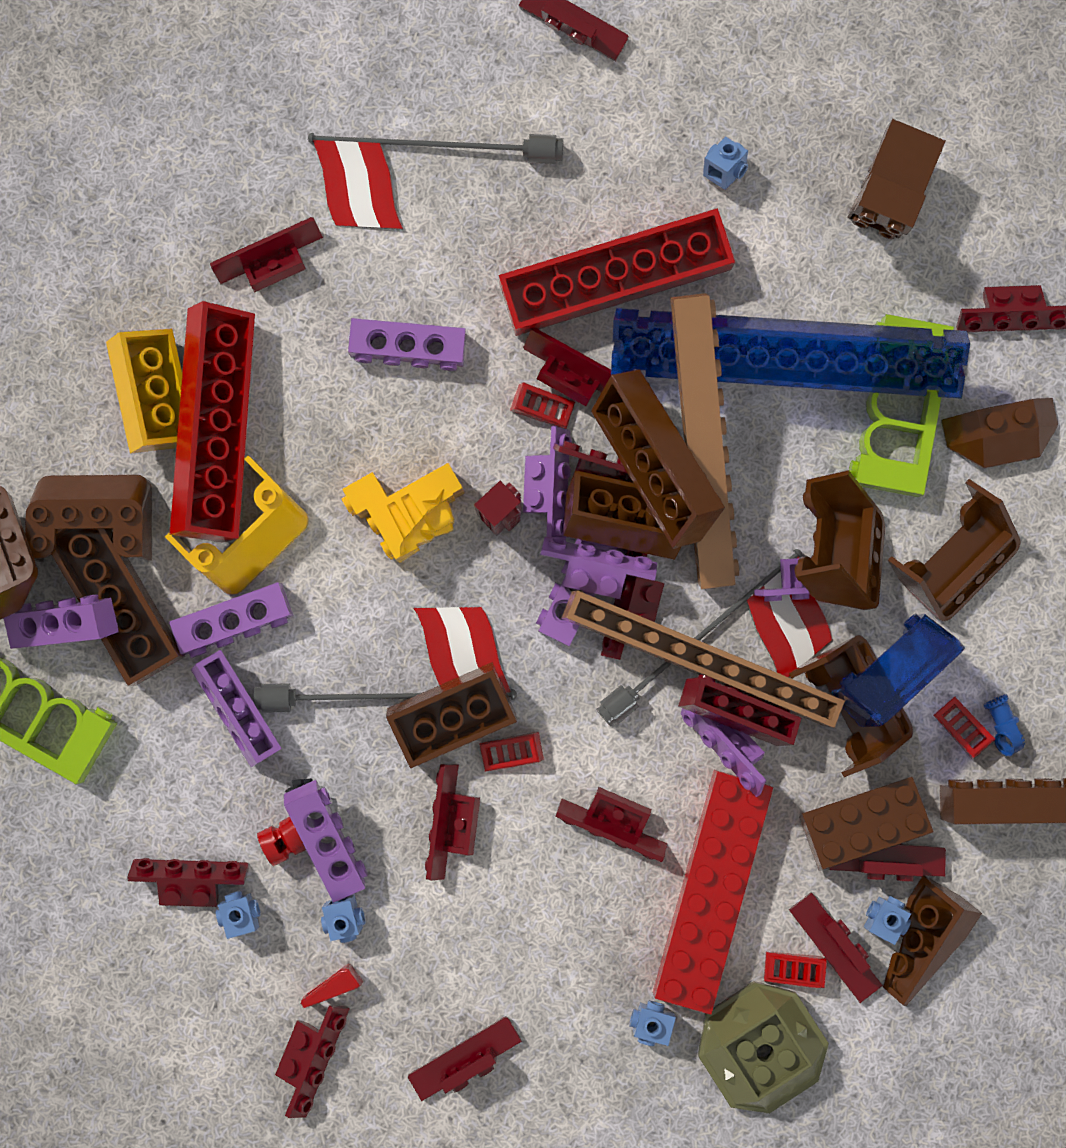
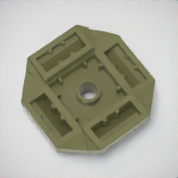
(744, 1023)

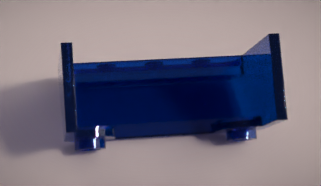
(899, 672)

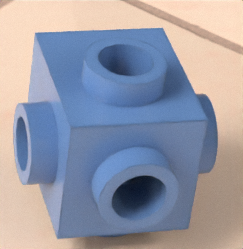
(725, 163)
(345, 910)
(234, 924)
(887, 929)
(660, 1031)

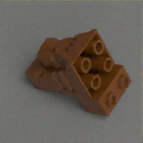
(897, 180)

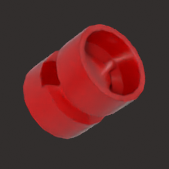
(271, 845)

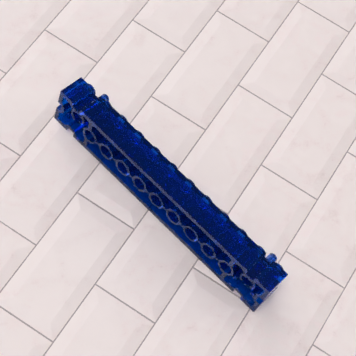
(803, 353)

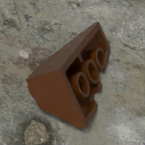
(936, 930)

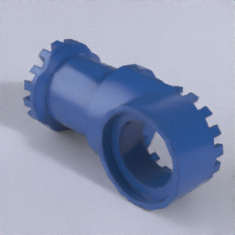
(1005, 726)

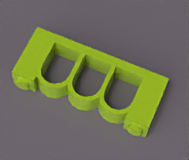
(889, 474)
(83, 746)

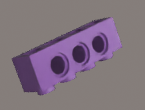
(365, 331)
(62, 622)
(549, 623)
(187, 627)
(235, 708)
(338, 880)

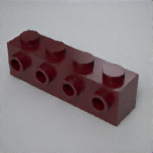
(500, 507)
(739, 711)

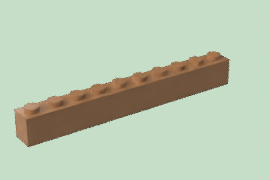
(704, 428)
(702, 658)

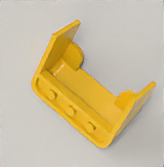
(257, 545)

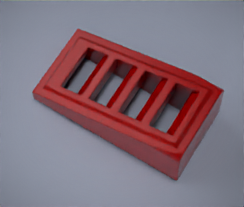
(539, 415)
(987, 739)
(535, 744)
(820, 973)
(339, 983)

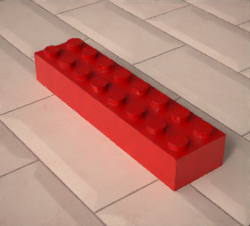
(616, 272)
(212, 423)
(711, 894)

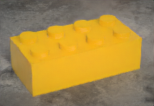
(147, 387)

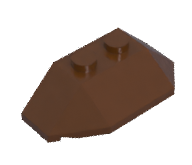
(1002, 432)

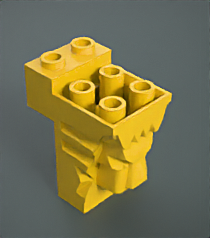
(409, 515)

